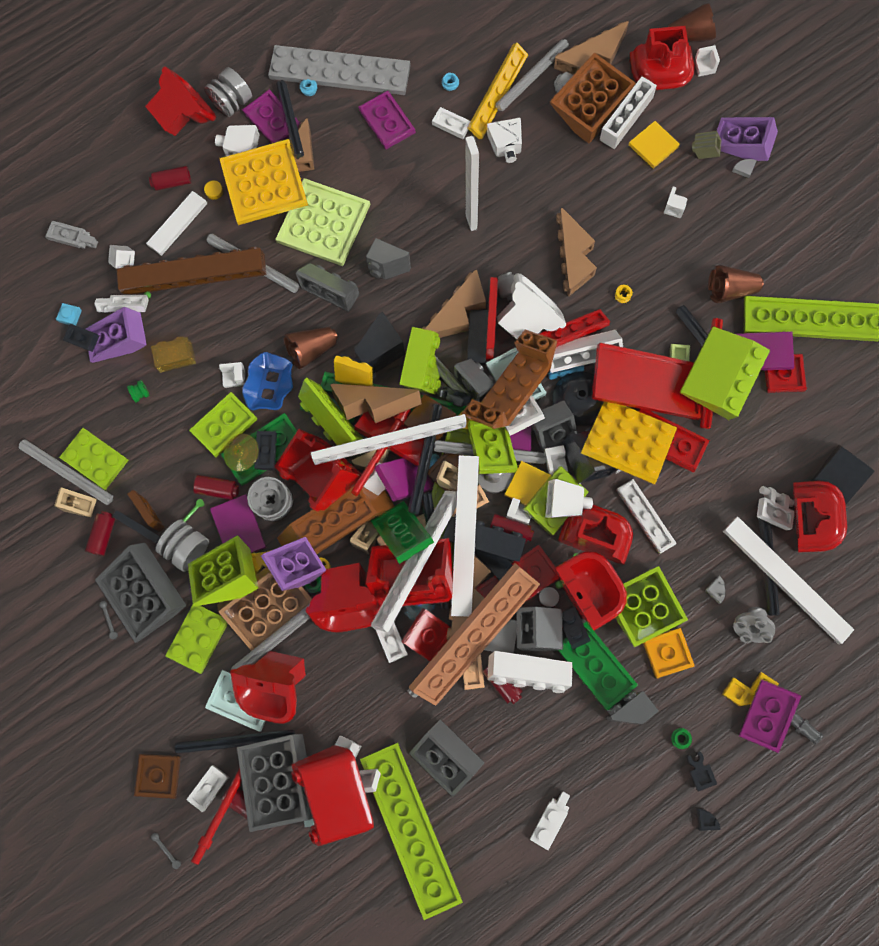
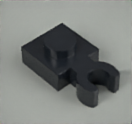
(457, 397)
(701, 774)

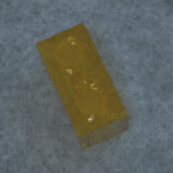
(173, 354)

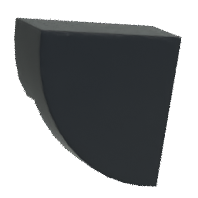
(707, 821)

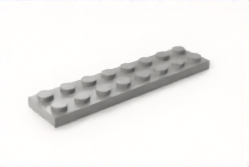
(340, 69)

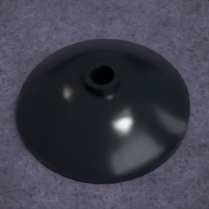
(583, 408)

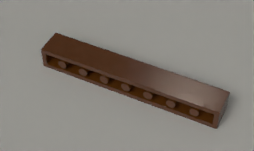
(191, 271)

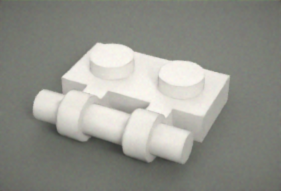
(773, 512)

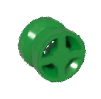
(138, 391)

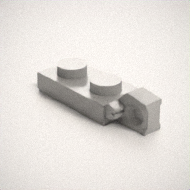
(70, 235)

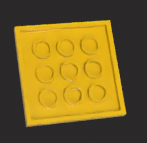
(263, 182)
(629, 441)

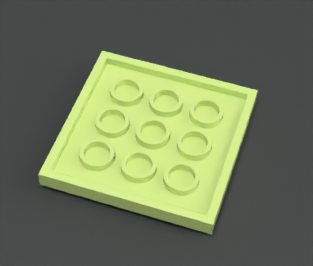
(326, 225)

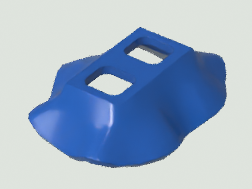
(257, 382)

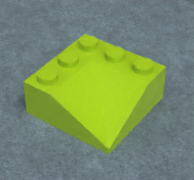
(420, 363)
(223, 573)
(649, 607)

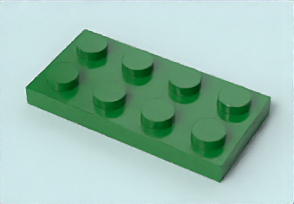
(285, 433)
(402, 532)
(599, 670)

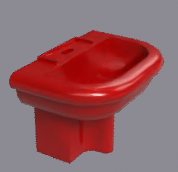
(664, 58)
(178, 103)
(823, 515)
(599, 532)
(597, 583)
(343, 600)
(269, 687)

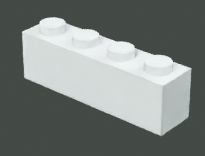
(628, 112)
(582, 350)
(530, 671)

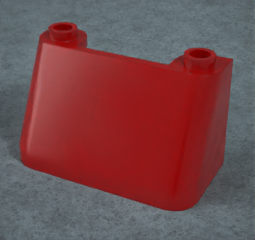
(322, 481)
(432, 584)
(333, 795)

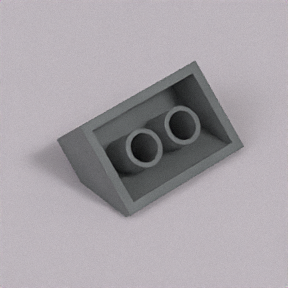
(328, 286)
(446, 758)

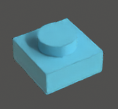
(68, 314)

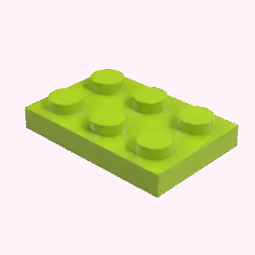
(222, 423)
(493, 449)
(94, 458)
(537, 505)
(197, 638)

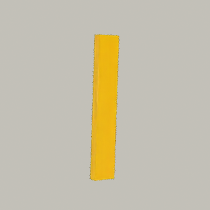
(497, 89)

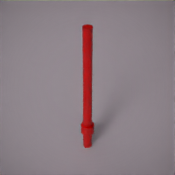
(398, 421)
(205, 842)

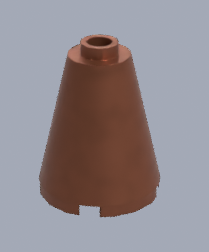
(698, 24)
(732, 283)
(309, 344)

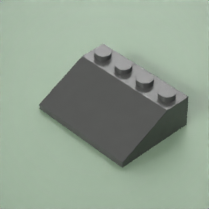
(140, 591)
(267, 782)

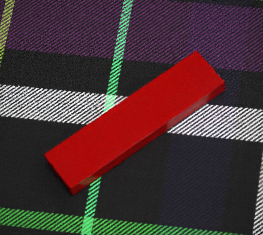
(578, 327)

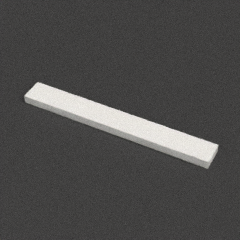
(472, 176)
(388, 439)
(465, 536)
(414, 565)
(788, 580)

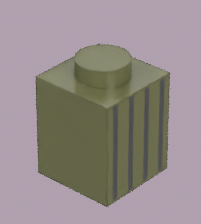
(707, 145)

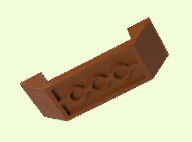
(516, 382)
(337, 520)

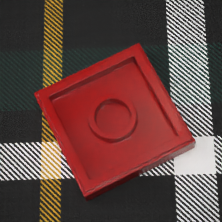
(787, 380)
(426, 635)

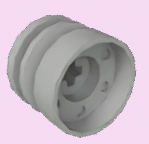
(228, 91)
(259, 500)
(181, 544)

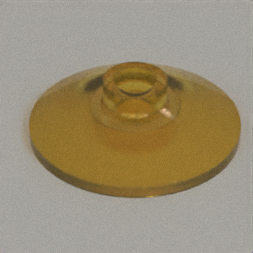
(247, 452)

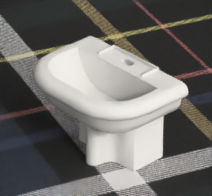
(529, 309)

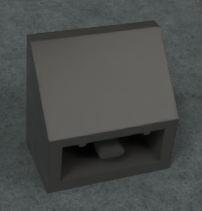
(539, 629)
(634, 710)

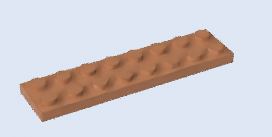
(474, 635)

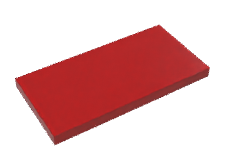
(643, 381)

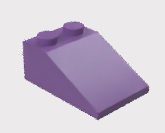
(748, 136)
(119, 335)
(294, 564)

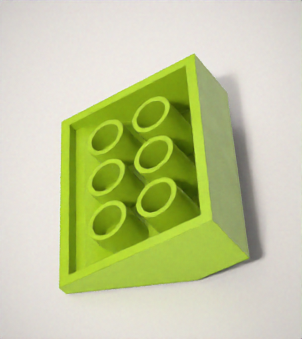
(724, 372)
(327, 413)

